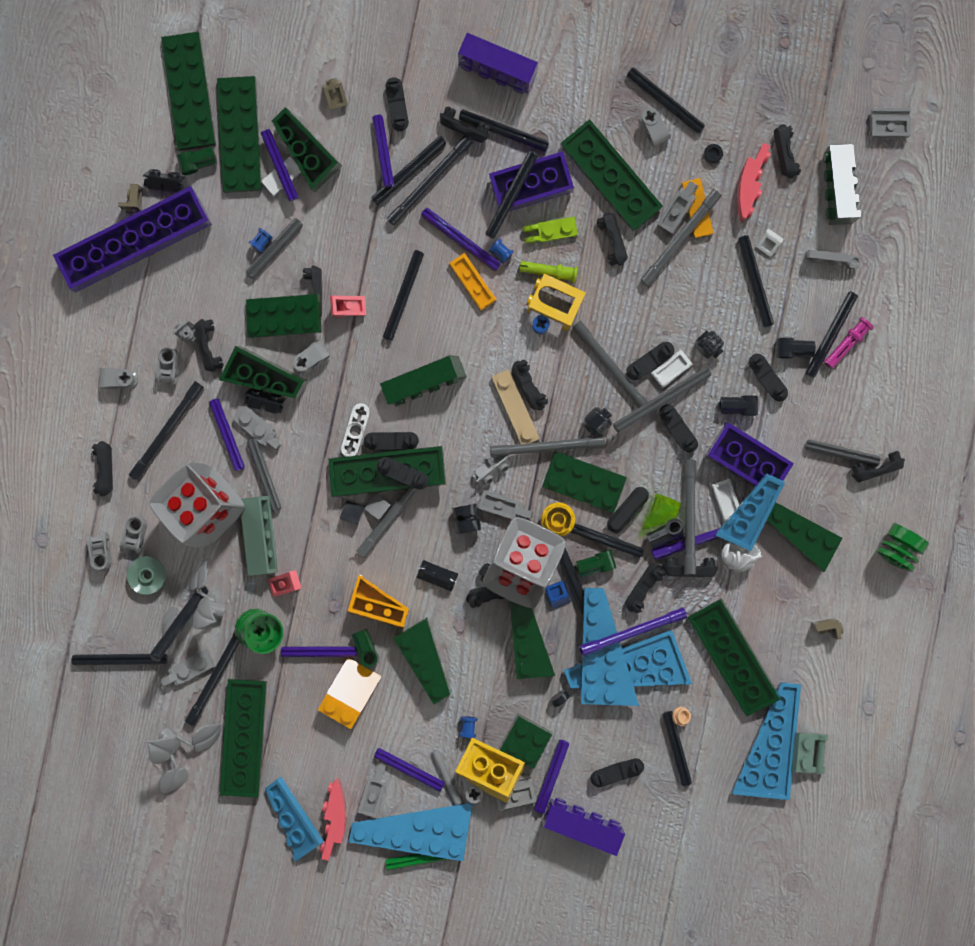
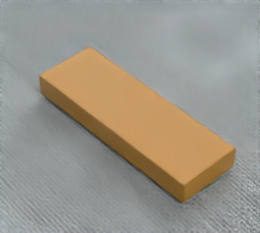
(704, 227)
(472, 281)

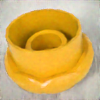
(558, 518)

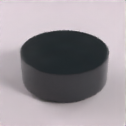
(713, 153)
(559, 698)

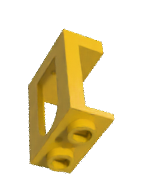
(539, 307)

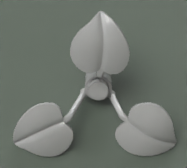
(206, 610)
(167, 743)

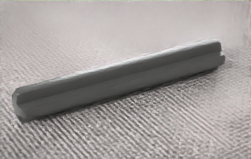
(274, 248)
(841, 452)
(263, 473)

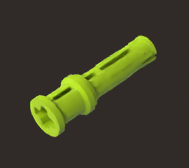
(558, 271)

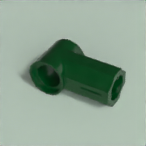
(192, 161)
(600, 563)
(365, 645)

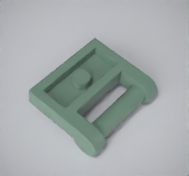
(804, 752)

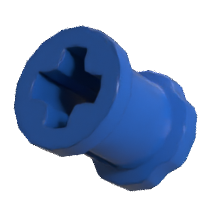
(260, 240)
(501, 251)
(542, 319)
(468, 726)

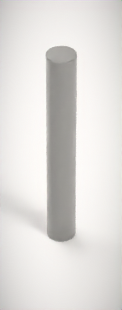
(446, 777)

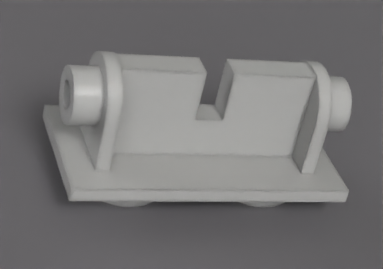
(185, 331)
(486, 475)

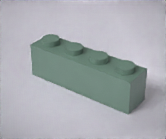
(259, 536)

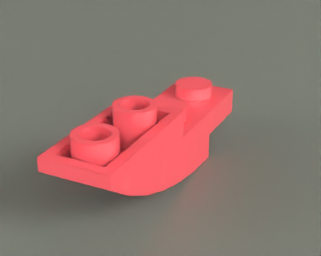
(749, 188)
(336, 813)

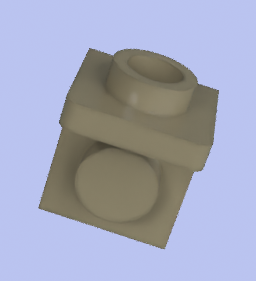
(334, 93)
(134, 196)
(825, 625)

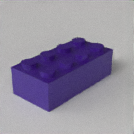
(497, 63)
(546, 181)
(746, 456)
(583, 826)

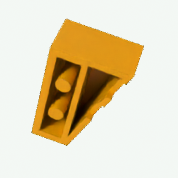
(376, 605)

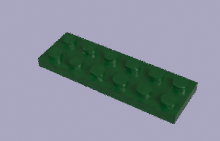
(188, 91)
(239, 134)
(611, 175)
(360, 475)
(734, 657)
(243, 738)

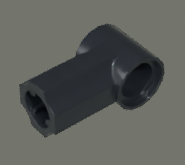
(789, 348)
(742, 405)
(665, 535)

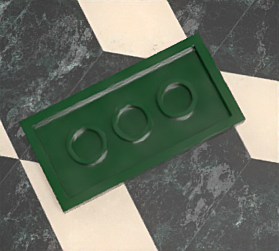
(283, 316)
(584, 482)

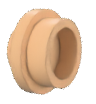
(681, 716)

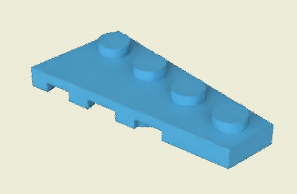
(749, 518)
(299, 829)

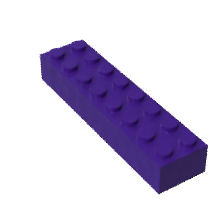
(132, 239)

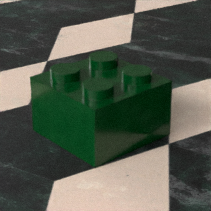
(526, 740)

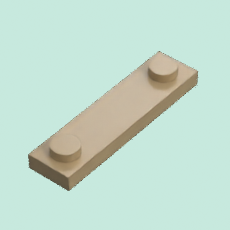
(515, 407)

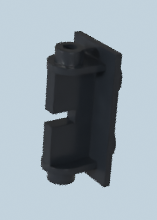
(156, 178)
(272, 401)
(437, 575)

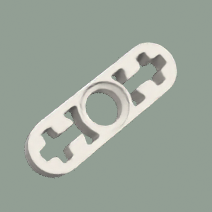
(365, 418)

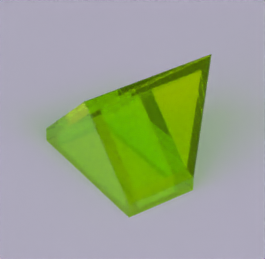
(661, 510)

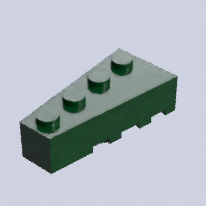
(256, 372)
(422, 380)
(807, 537)
(423, 657)

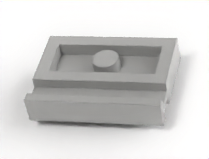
(890, 123)
(521, 796)

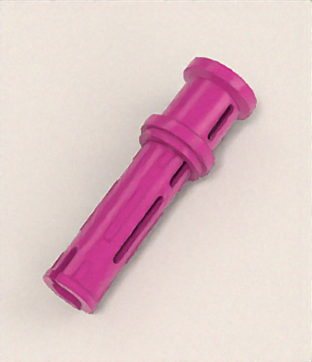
(854, 336)

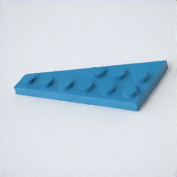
(649, 663)
(605, 672)
(769, 761)
(427, 832)

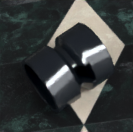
(466, 518)

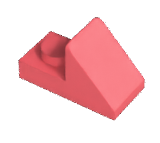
(347, 306)
(284, 583)

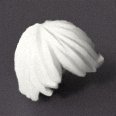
(739, 558)

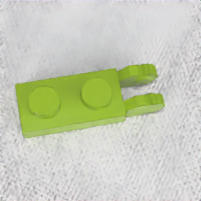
(552, 230)

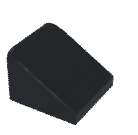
(352, 512)

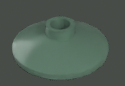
(137, 579)

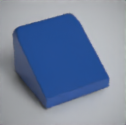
(557, 594)

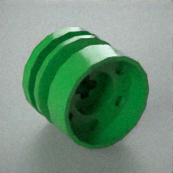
(902, 547)
(267, 636)

